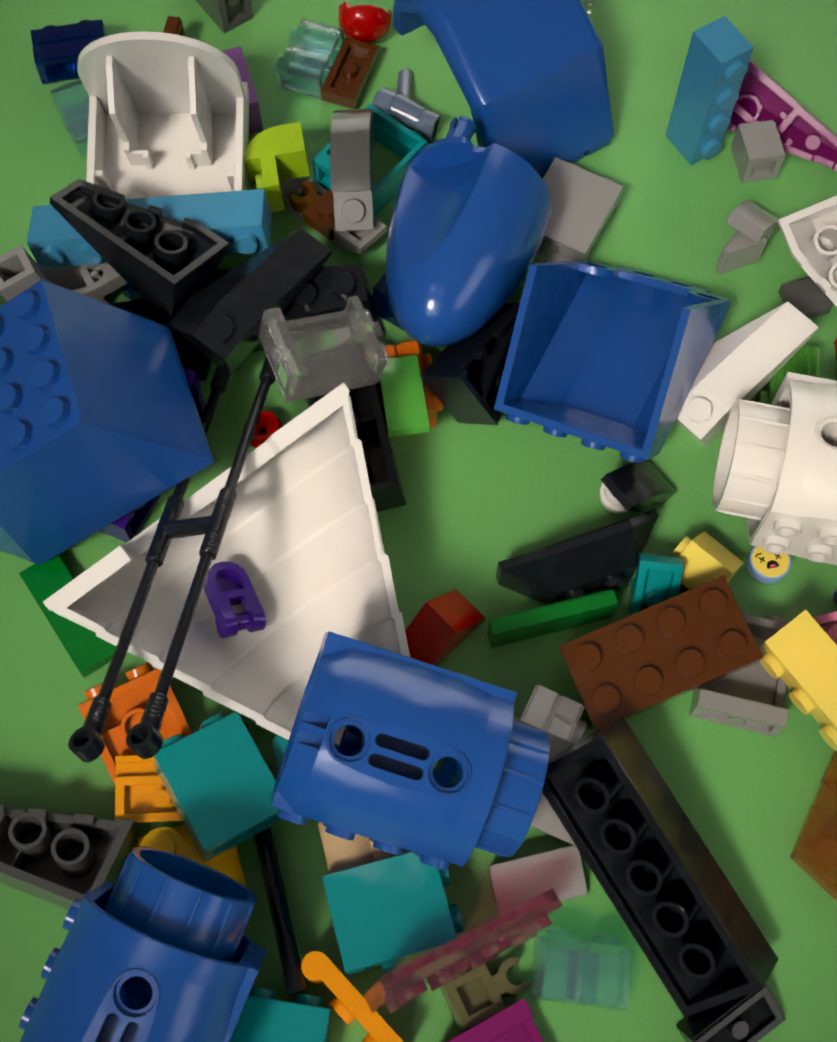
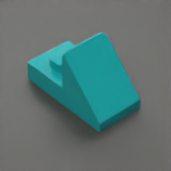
(655, 581)

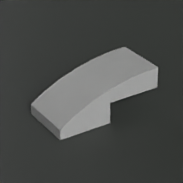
(753, 221)

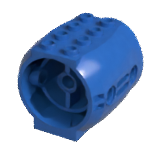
(382, 774)
(150, 958)

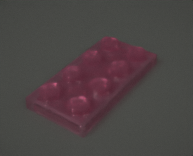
(451, 959)

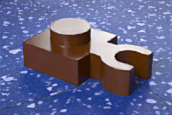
(315, 209)

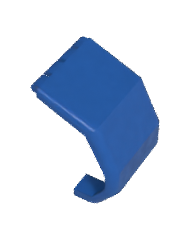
(525, 70)

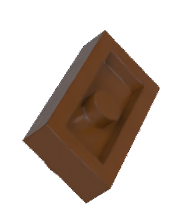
(349, 73)

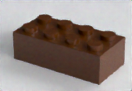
(660, 652)

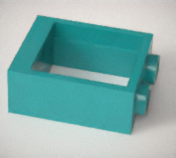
(391, 135)

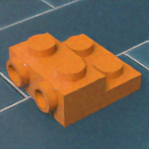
(127, 709)

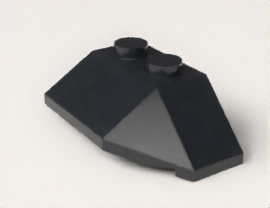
(580, 564)

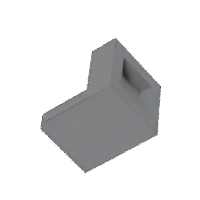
(757, 151)

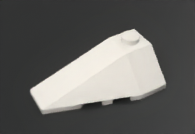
(813, 243)
(741, 367)

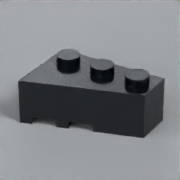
(470, 371)

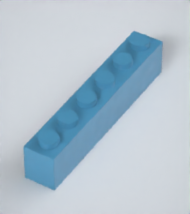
(235, 216)

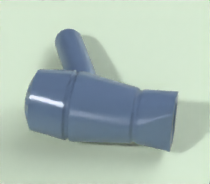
(406, 110)

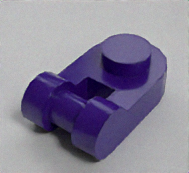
(230, 586)

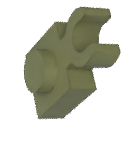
(478, 994)

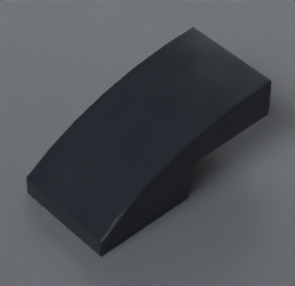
(638, 486)

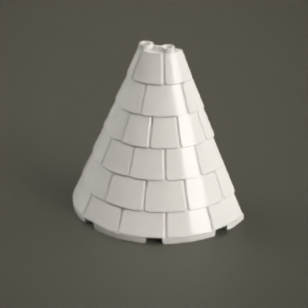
(309, 548)

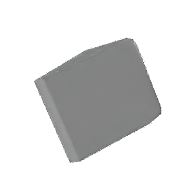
(739, 253)

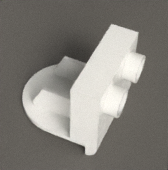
(164, 116)

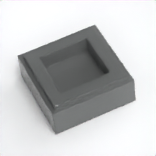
(806, 297)

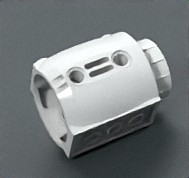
(782, 469)

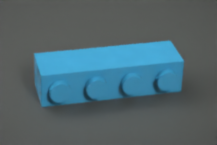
(708, 90)

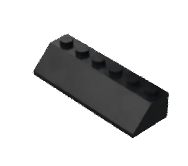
(657, 870)

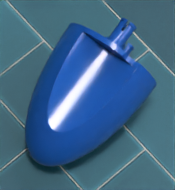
(462, 235)

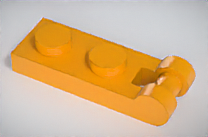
(348, 1001)

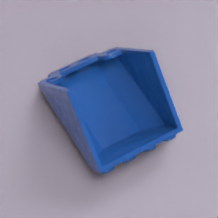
(606, 354)

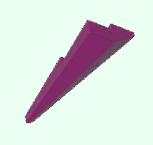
(799, 129)

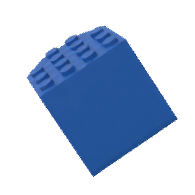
(87, 418)

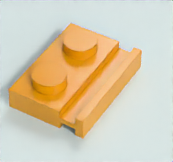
(141, 792)

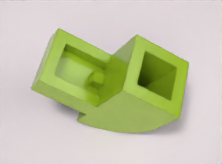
(275, 157)

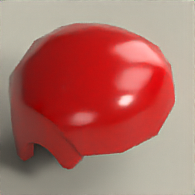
(364, 22)

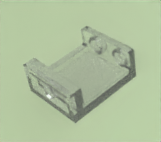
(323, 351)

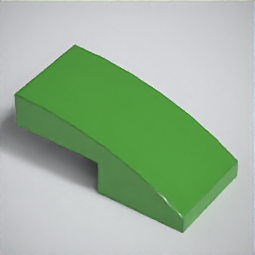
(404, 397)

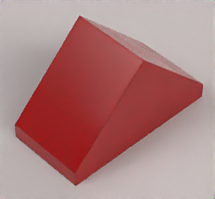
(441, 627)

